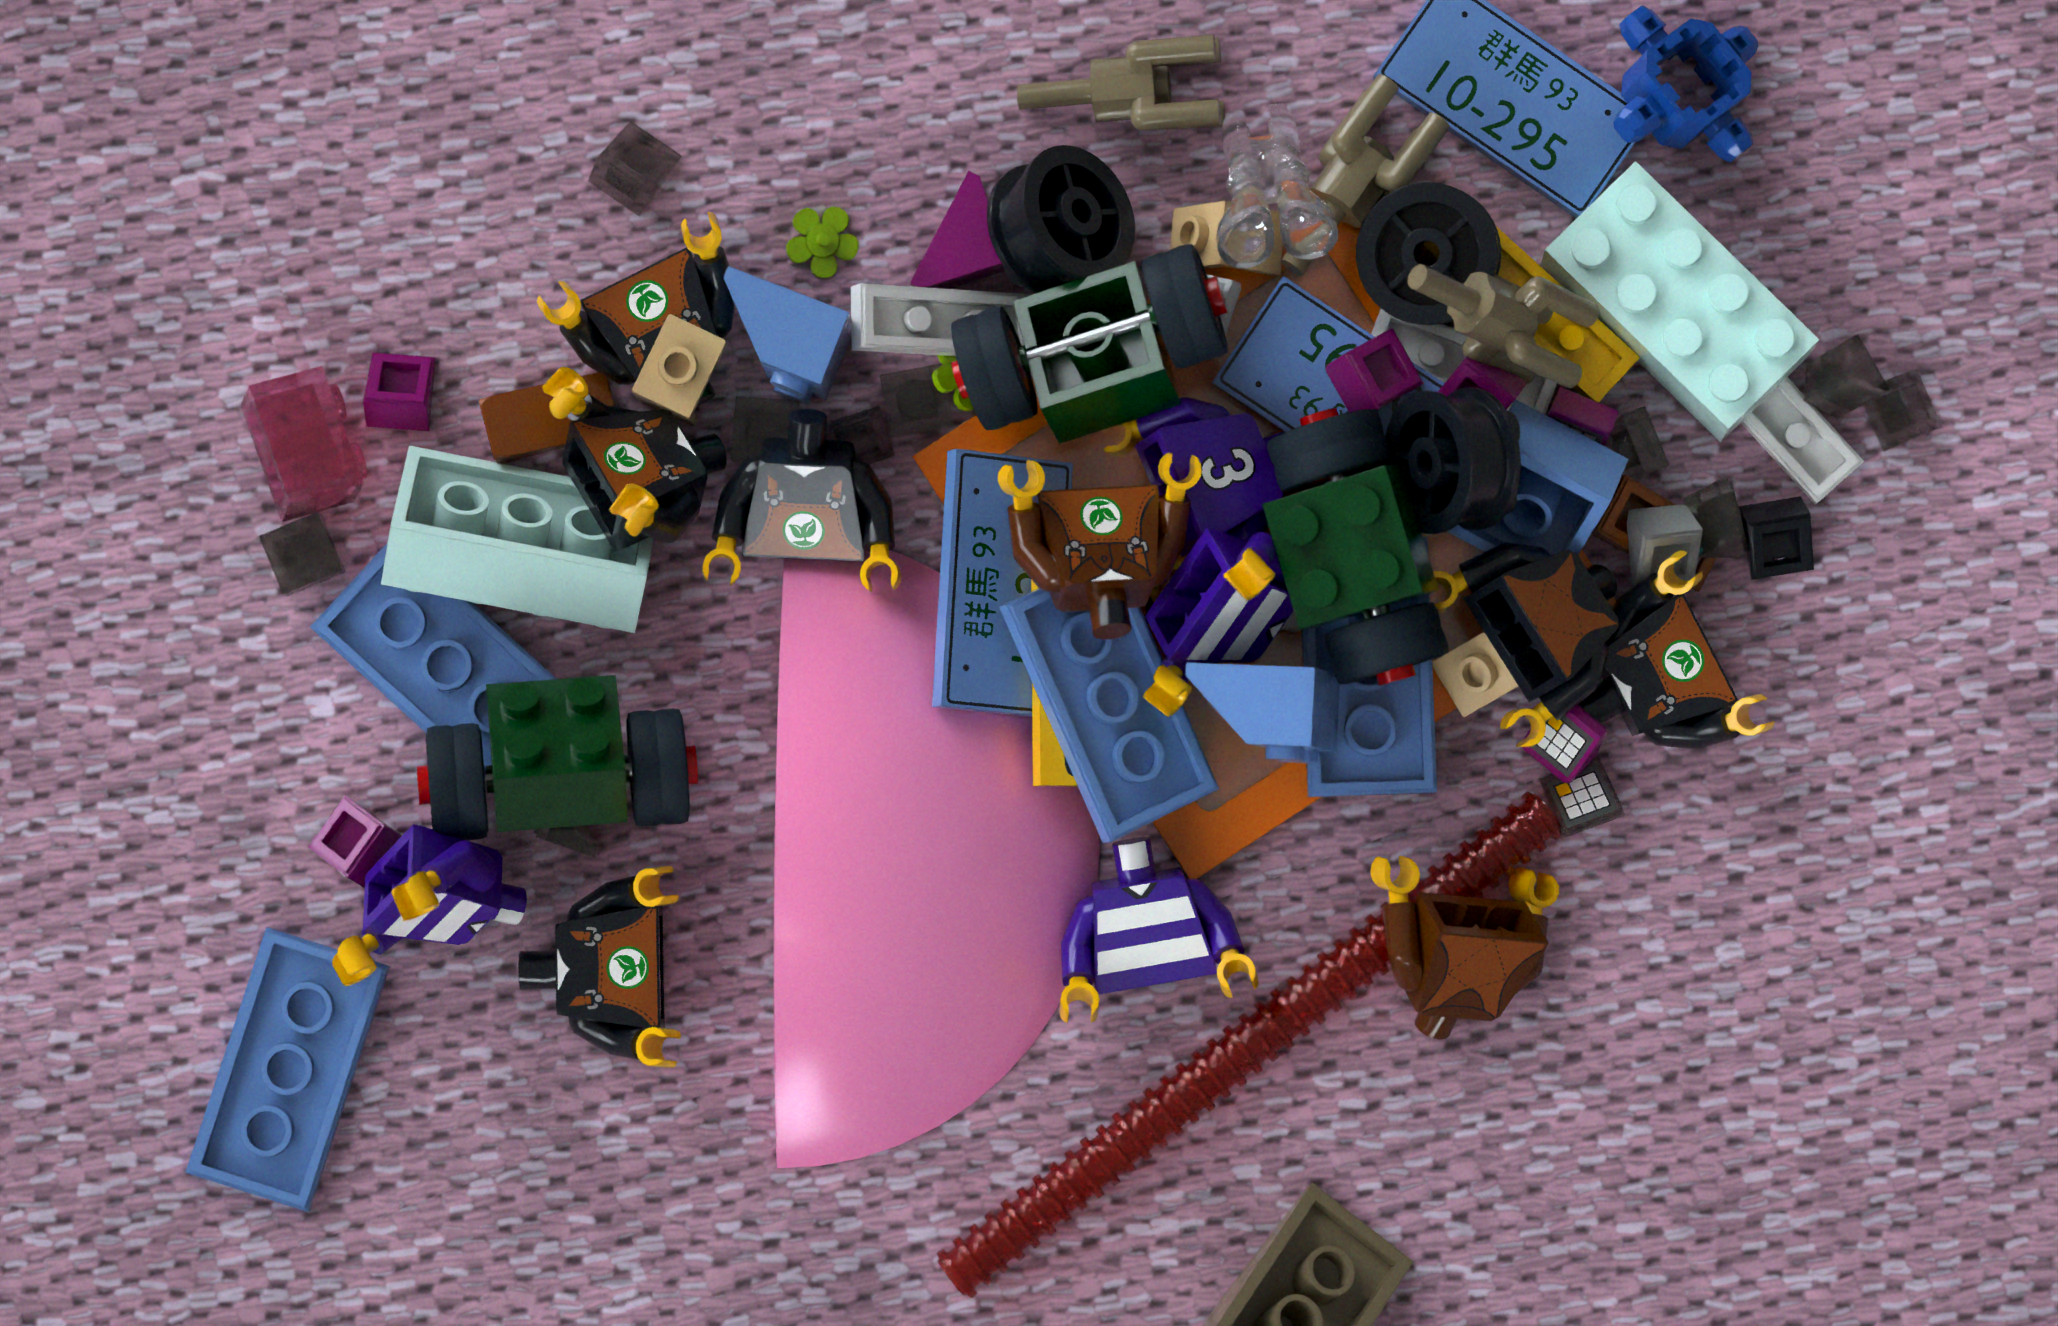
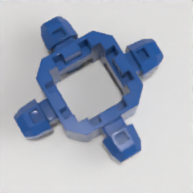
(1653, 106)

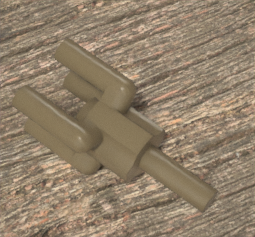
(1136, 86)
(1361, 168)
(1504, 319)

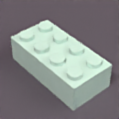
(1679, 301)

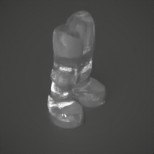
(1265, 173)

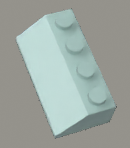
(509, 542)

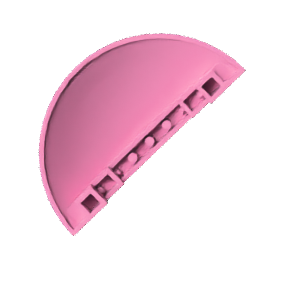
(908, 874)

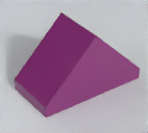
(962, 243)

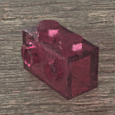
(304, 443)

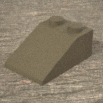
(1314, 1271)

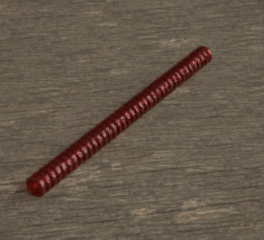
(1233, 1056)

